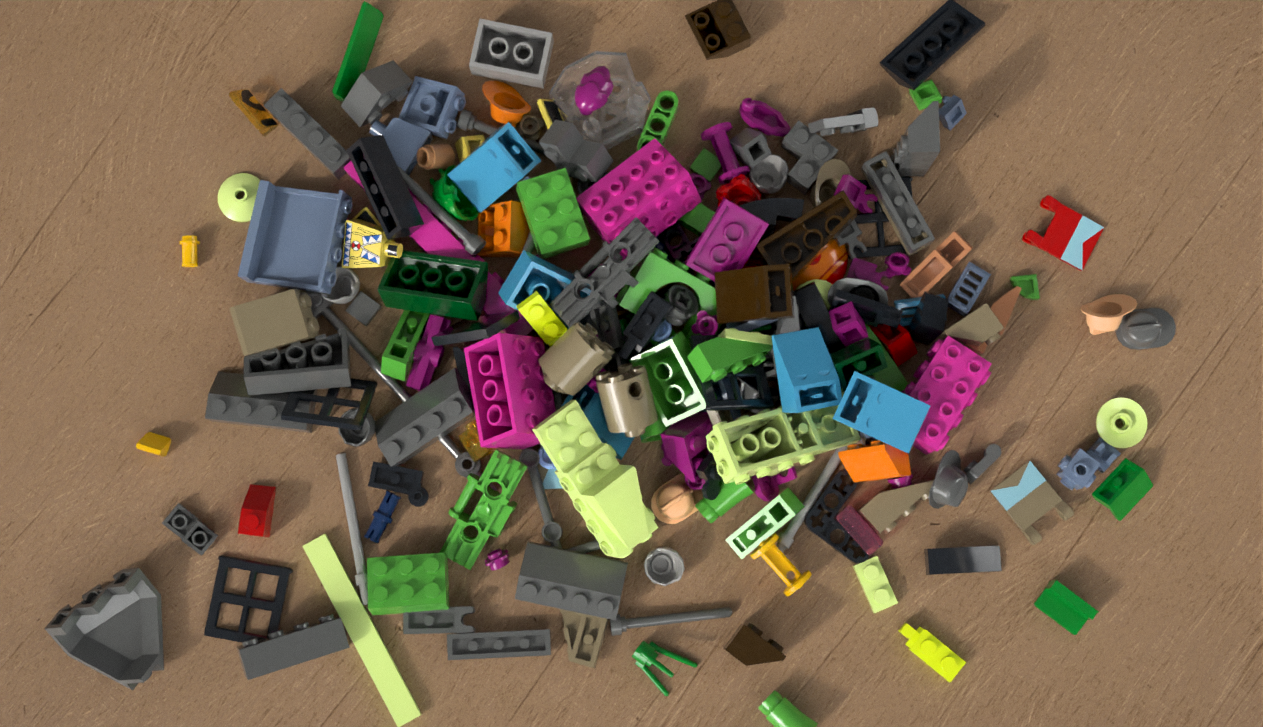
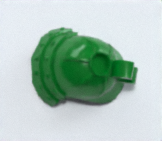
(451, 197)

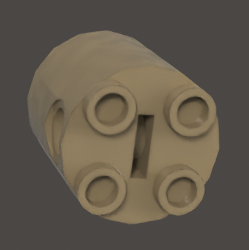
(575, 359)
(627, 399)

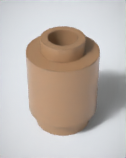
(435, 156)

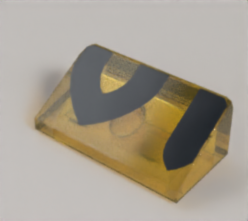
(253, 111)

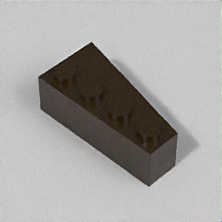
(808, 235)

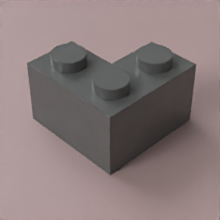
(375, 91)
(569, 150)
(811, 153)

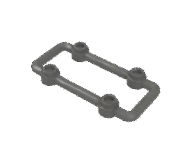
(551, 530)

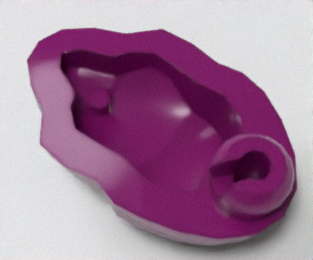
(593, 90)
(763, 117)

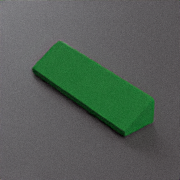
(358, 50)

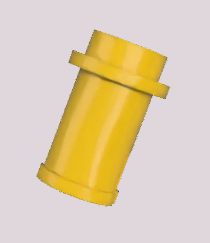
(189, 251)

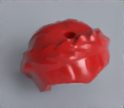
(738, 191)

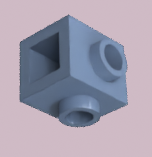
(1085, 466)

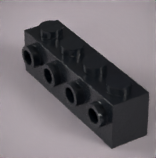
(385, 186)

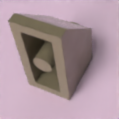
(976, 327)

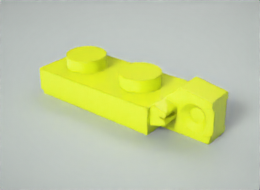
(542, 318)
(932, 652)

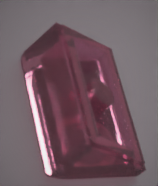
(859, 529)

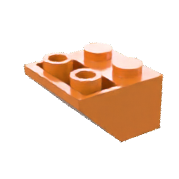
(503, 229)
(875, 461)

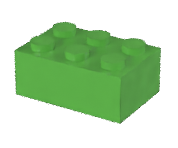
(552, 213)
(672, 378)
(407, 583)

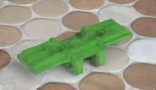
(490, 511)

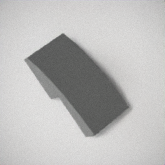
(190, 529)

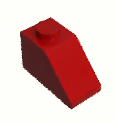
(896, 342)
(257, 511)

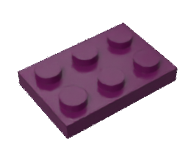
(726, 240)

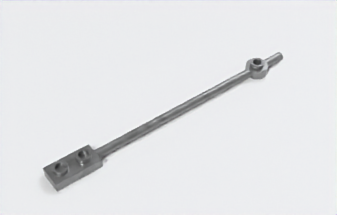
(321, 307)

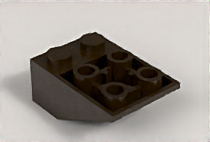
(754, 294)

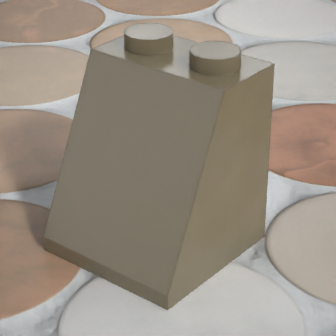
(275, 321)

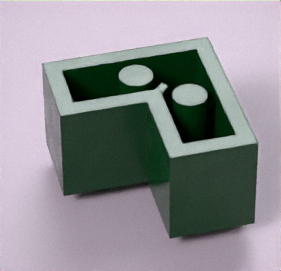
(863, 357)

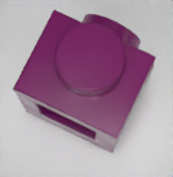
(848, 324)

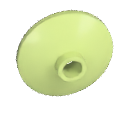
(238, 209)
(1133, 421)

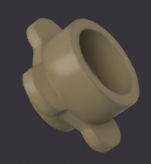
(527, 120)

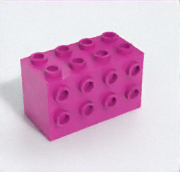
(644, 187)
(948, 386)
(508, 390)

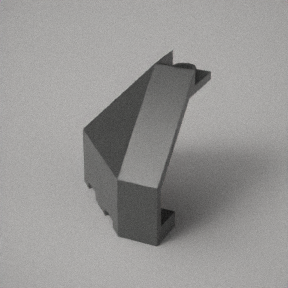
(115, 629)

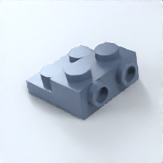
(433, 106)

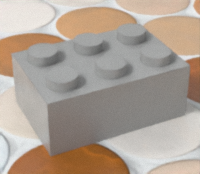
(511, 53)

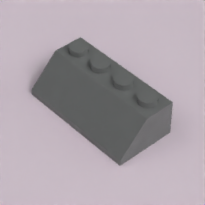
(919, 144)
(230, 404)
(424, 418)
(571, 580)

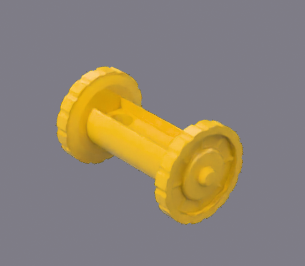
(780, 564)

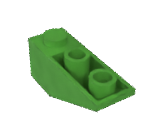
(724, 355)

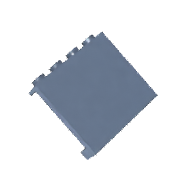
(295, 238)

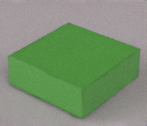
(925, 94)
(706, 165)

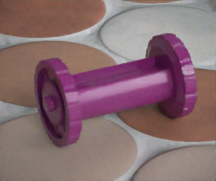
(724, 151)

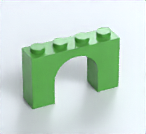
(657, 271)

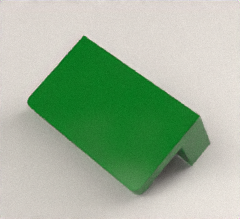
(1123, 488)
(1064, 607)

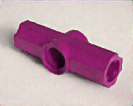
(427, 355)

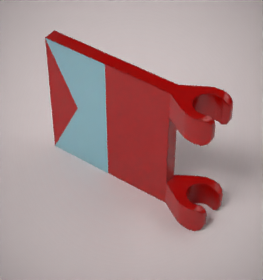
(1068, 236)

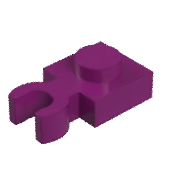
(855, 193)
(866, 271)

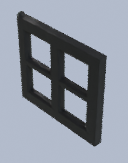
(879, 217)
(765, 400)
(329, 401)
(246, 601)

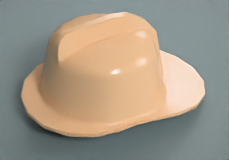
(1107, 312)
(675, 500)

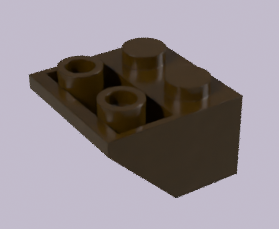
(719, 29)
(751, 648)

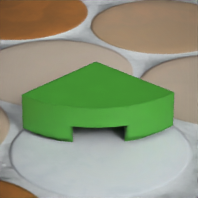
(1028, 284)

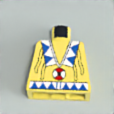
(367, 245)

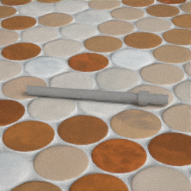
(785, 539)
(361, 577)

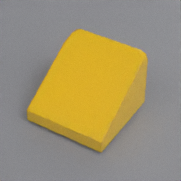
(154, 444)

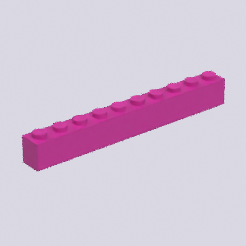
(437, 239)

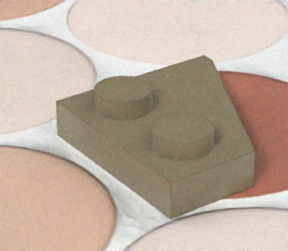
(583, 636)

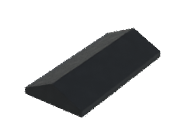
(931, 44)

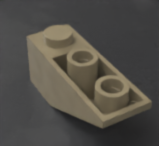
(887, 506)

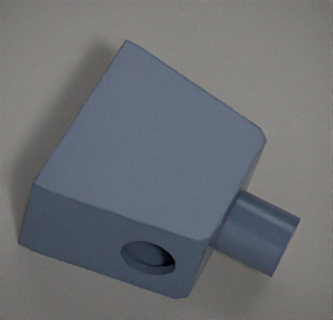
(403, 141)

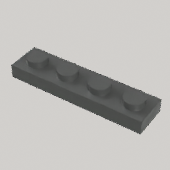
(499, 644)

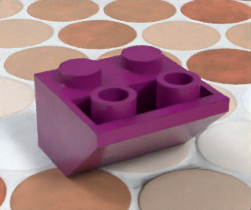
(687, 444)

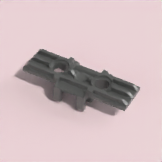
(608, 277)

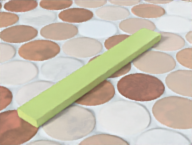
(362, 630)

